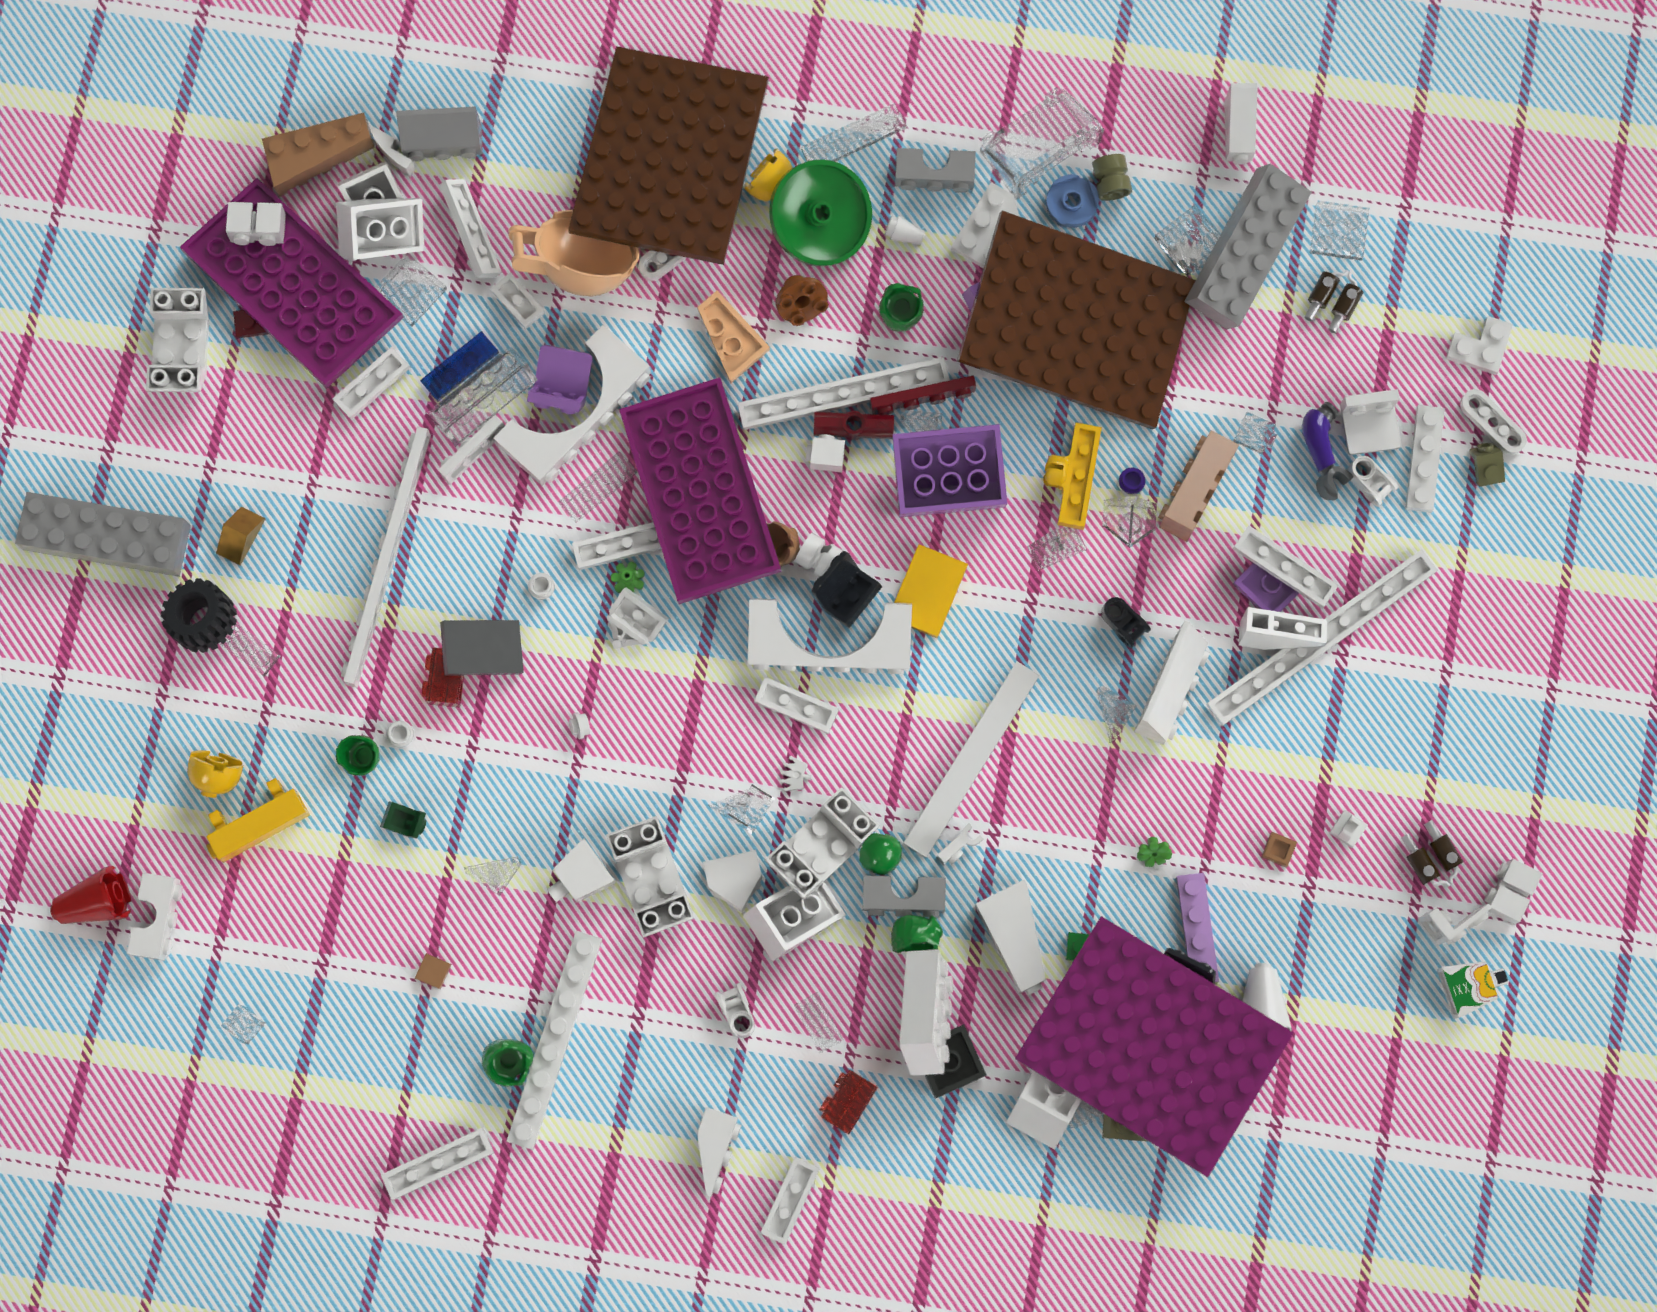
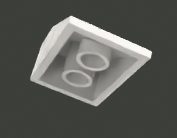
(371, 184)
(379, 227)
(788, 920)

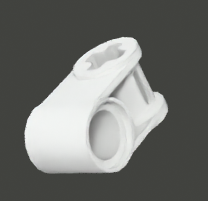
(1372, 481)
(736, 1009)

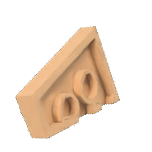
(731, 335)

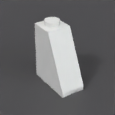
(1240, 122)

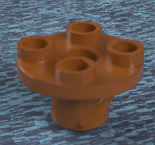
(801, 299)

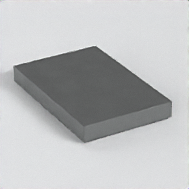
(481, 647)

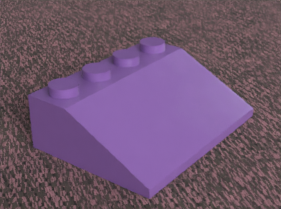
(949, 470)

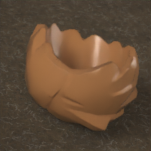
(784, 541)

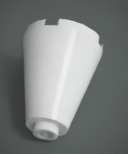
(1265, 993)

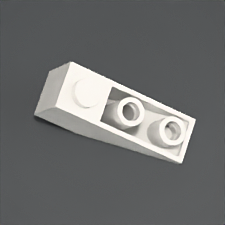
(713, 1140)

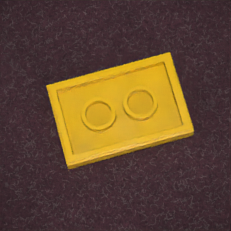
(931, 588)

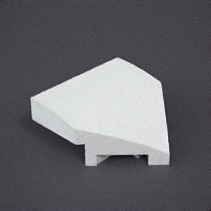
(634, 620)
(734, 878)

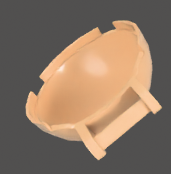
(572, 261)

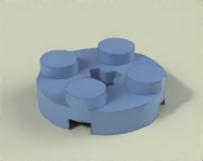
(1065, 214)

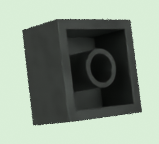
(962, 1067)

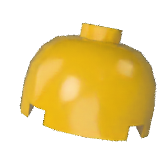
(767, 175)
(213, 773)

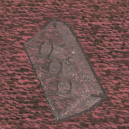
(482, 396)

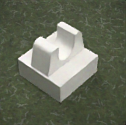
(1348, 828)

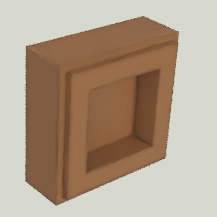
(1279, 849)
(433, 971)

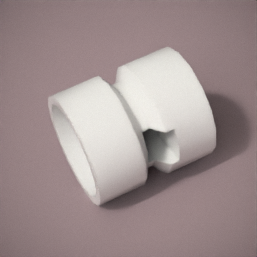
(816, 554)

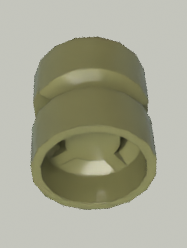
(1111, 173)

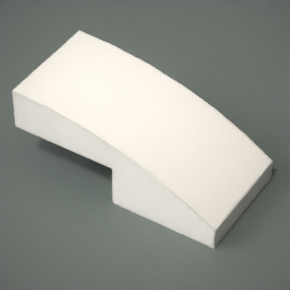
(389, 148)

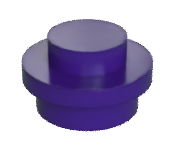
(1132, 480)

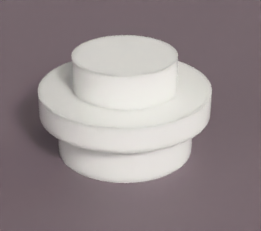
(541, 586)
(579, 725)
(400, 734)

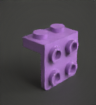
(561, 379)

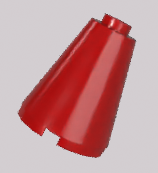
(94, 899)

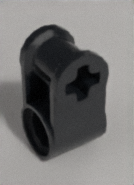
(1125, 622)

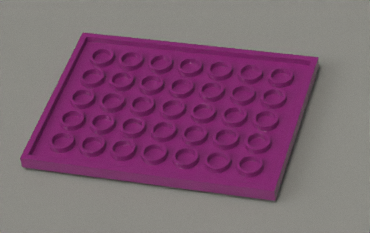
(1154, 1046)

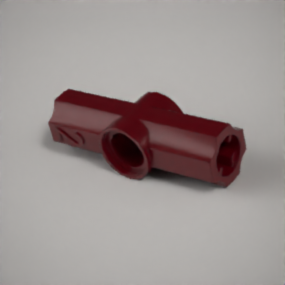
(872, 425)

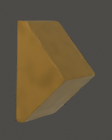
(239, 534)

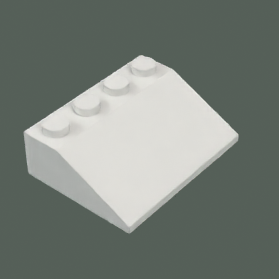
(1172, 685)

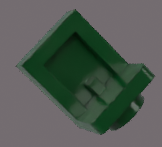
(403, 820)

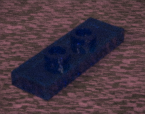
(459, 366)

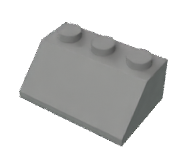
(440, 133)

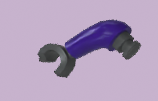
(1315, 431)

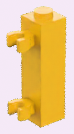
(256, 825)

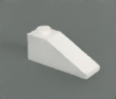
(1280, 630)

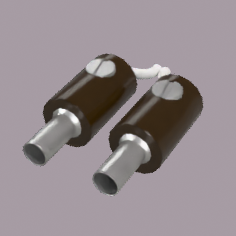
(1323, 292)
(1422, 862)

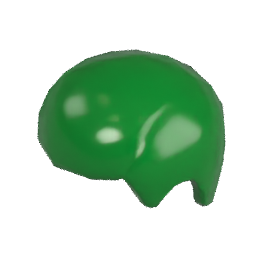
(358, 755)
(880, 853)

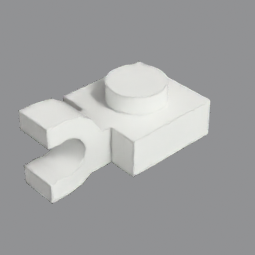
(952, 851)

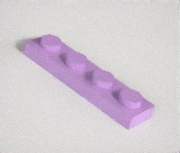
(1196, 919)

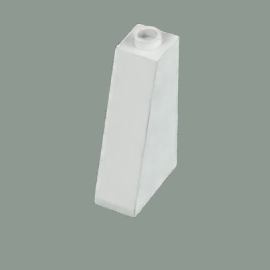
(1013, 931)

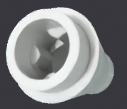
(904, 231)

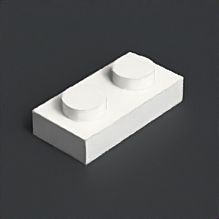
(517, 300)

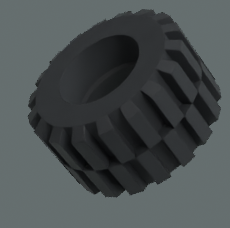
(211, 628)

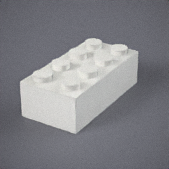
(925, 1012)

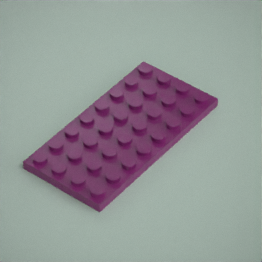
(296, 289)
(700, 491)

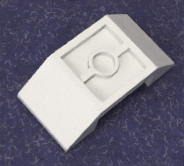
(178, 340)
(822, 844)
(650, 876)
(1043, 1110)

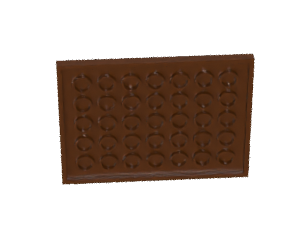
(669, 155)
(1076, 320)

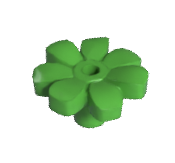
(630, 582)
(1154, 852)

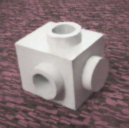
(826, 453)

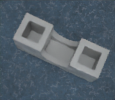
(956, 175)
(880, 897)

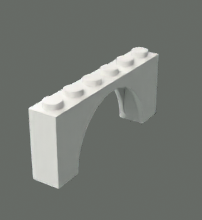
(545, 453)
(886, 649)

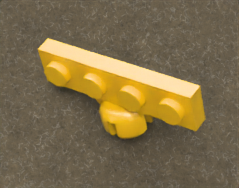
(1075, 475)

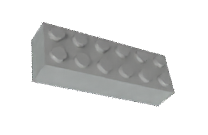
(1248, 246)
(103, 534)

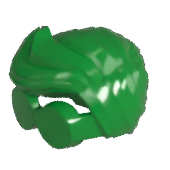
(901, 307)
(912, 931)
(506, 1060)

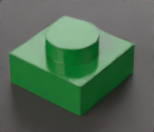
(1074, 944)

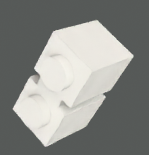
(246, 227)
(1519, 879)

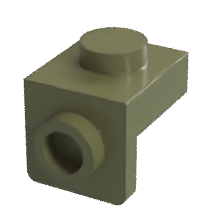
(1488, 464)

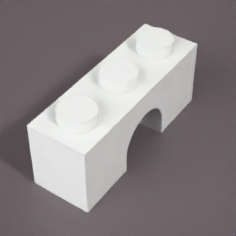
(154, 940)

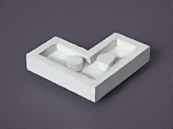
(1485, 352)

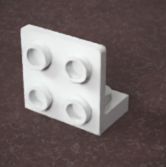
(1371, 422)
(1439, 924)

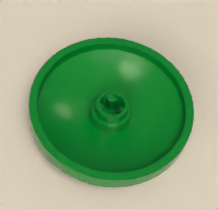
(820, 212)

